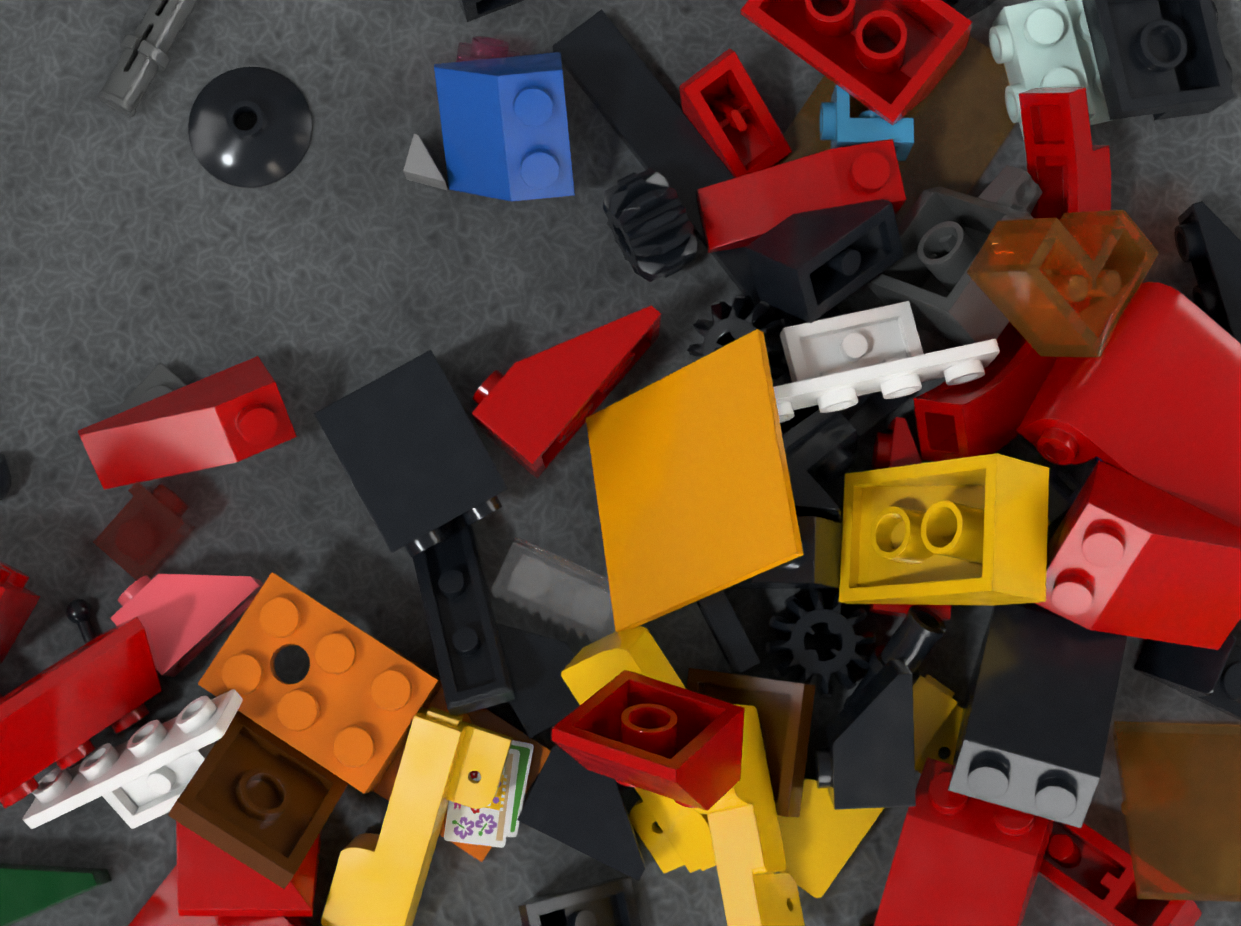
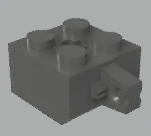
(940, 244)

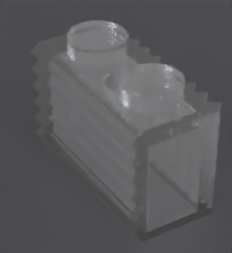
(555, 591)

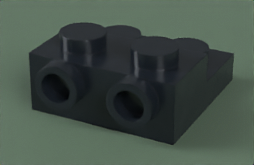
(1159, 57)

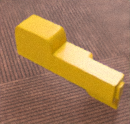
(683, 832)
(824, 837)
(750, 843)
(385, 874)

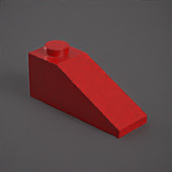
(754, 203)
(191, 428)
(1103, 881)

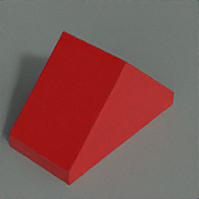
(733, 116)

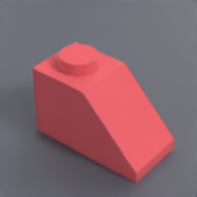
(184, 613)

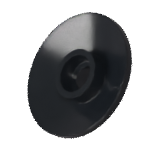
(266, 150)

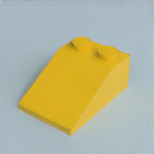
(946, 533)

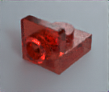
(146, 530)

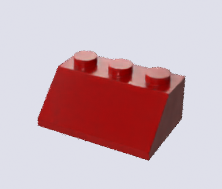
(872, 49)
(70, 703)

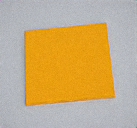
(693, 484)

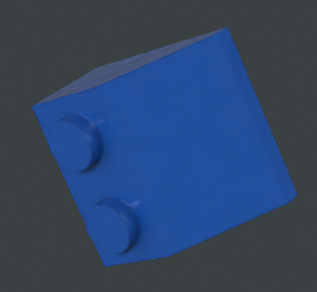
(506, 127)

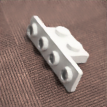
(868, 354)
(145, 772)

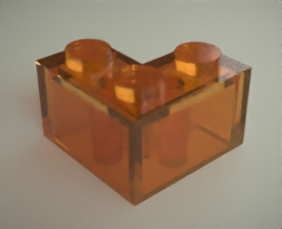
(1064, 278)

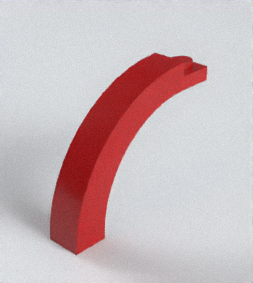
(1074, 178)

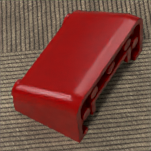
(1152, 404)

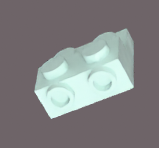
(1047, 48)

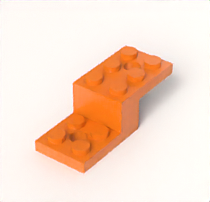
(352, 703)

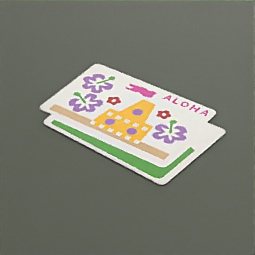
(499, 819)

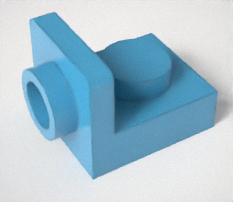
(869, 127)

